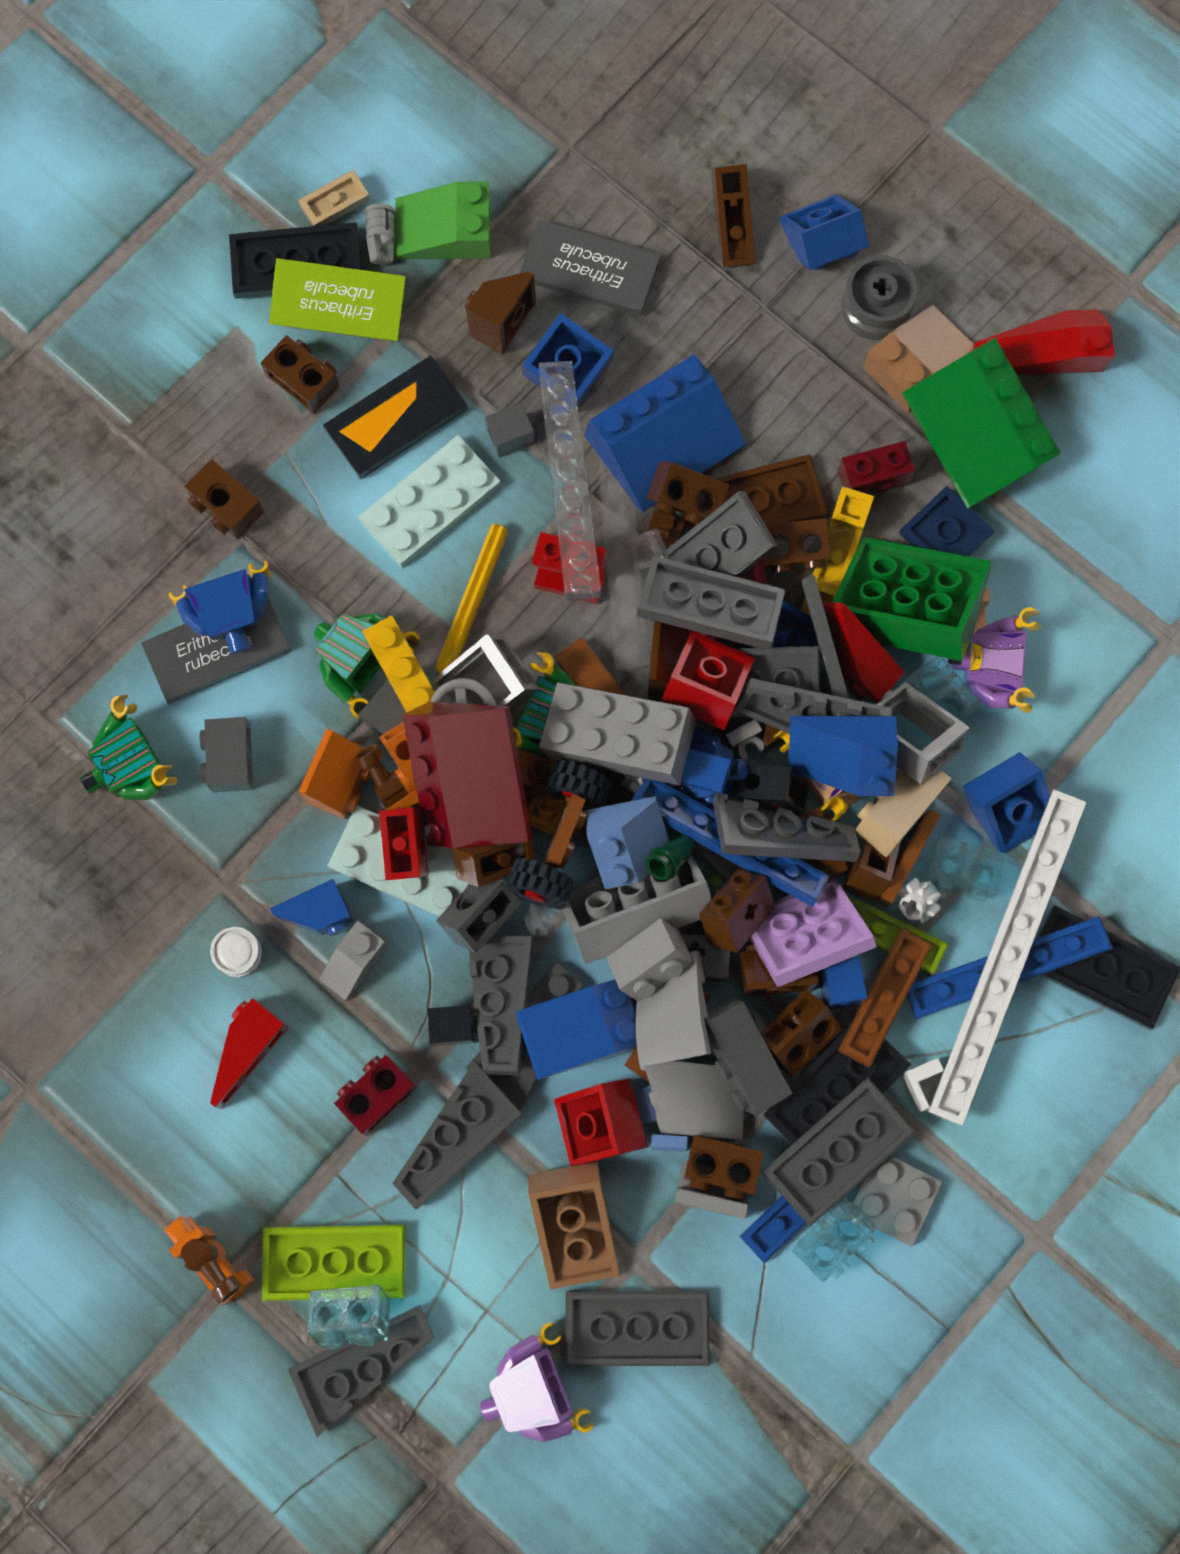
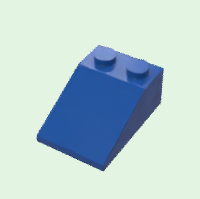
(846, 752)
(578, 1029)

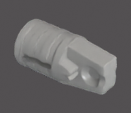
(380, 233)

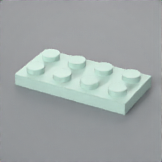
(429, 501)
(361, 858)

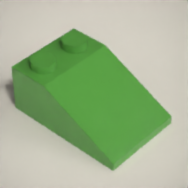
(444, 222)

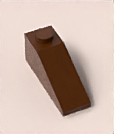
(733, 214)
(871, 871)

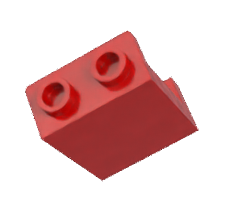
(548, 561)

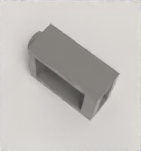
(505, 662)
(937, 722)

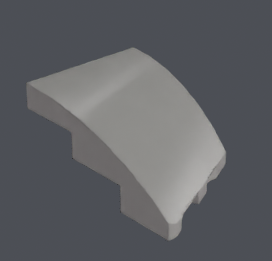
(672, 1019)
(693, 1101)

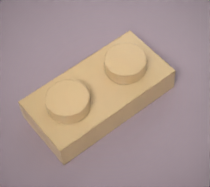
(334, 199)

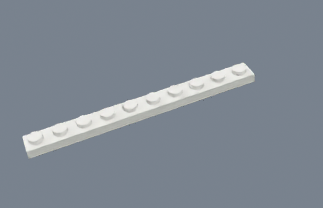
(1007, 958)

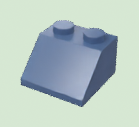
(623, 839)

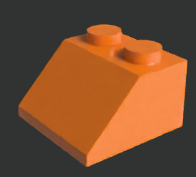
(334, 776)

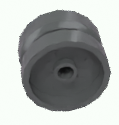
(878, 296)

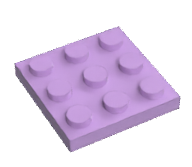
(806, 938)

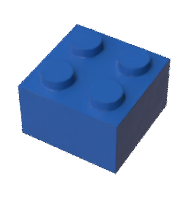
(570, 343)

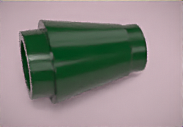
(668, 858)

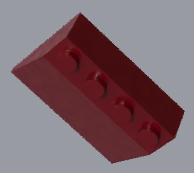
(467, 774)

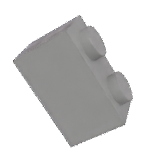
(649, 960)

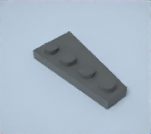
(777, 702)
(501, 988)
(460, 1131)
(345, 1375)

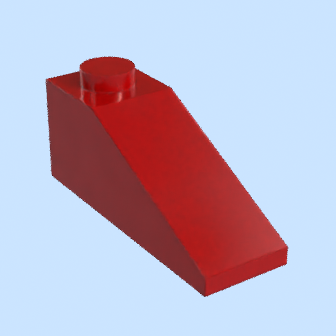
(860, 656)
(246, 1044)

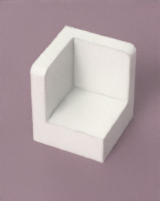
(923, 1083)

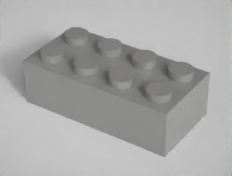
(618, 733)
(613, 916)

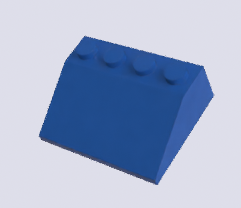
(667, 420)

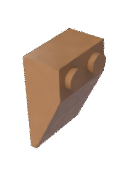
(915, 352)
(573, 1225)

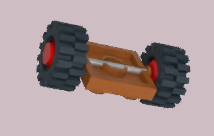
(579, 790)

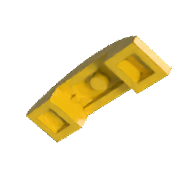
(844, 537)

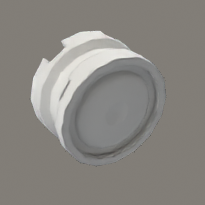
(236, 952)

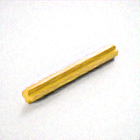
(472, 597)

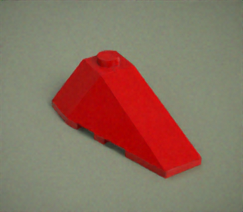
(1059, 344)

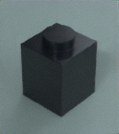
(452, 1025)

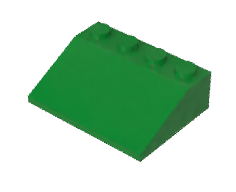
(981, 423)
(915, 596)

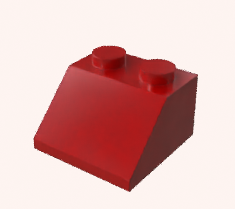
(708, 679)
(600, 1122)

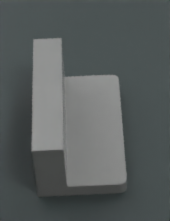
(713, 1200)

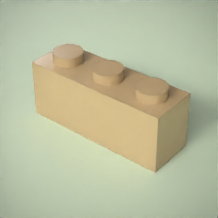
(893, 816)

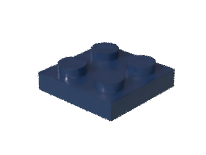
(947, 526)

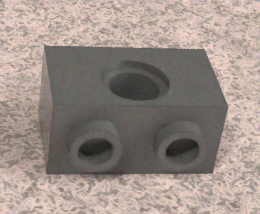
(478, 914)

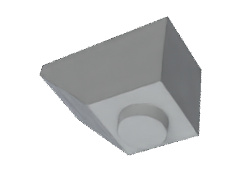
(353, 960)

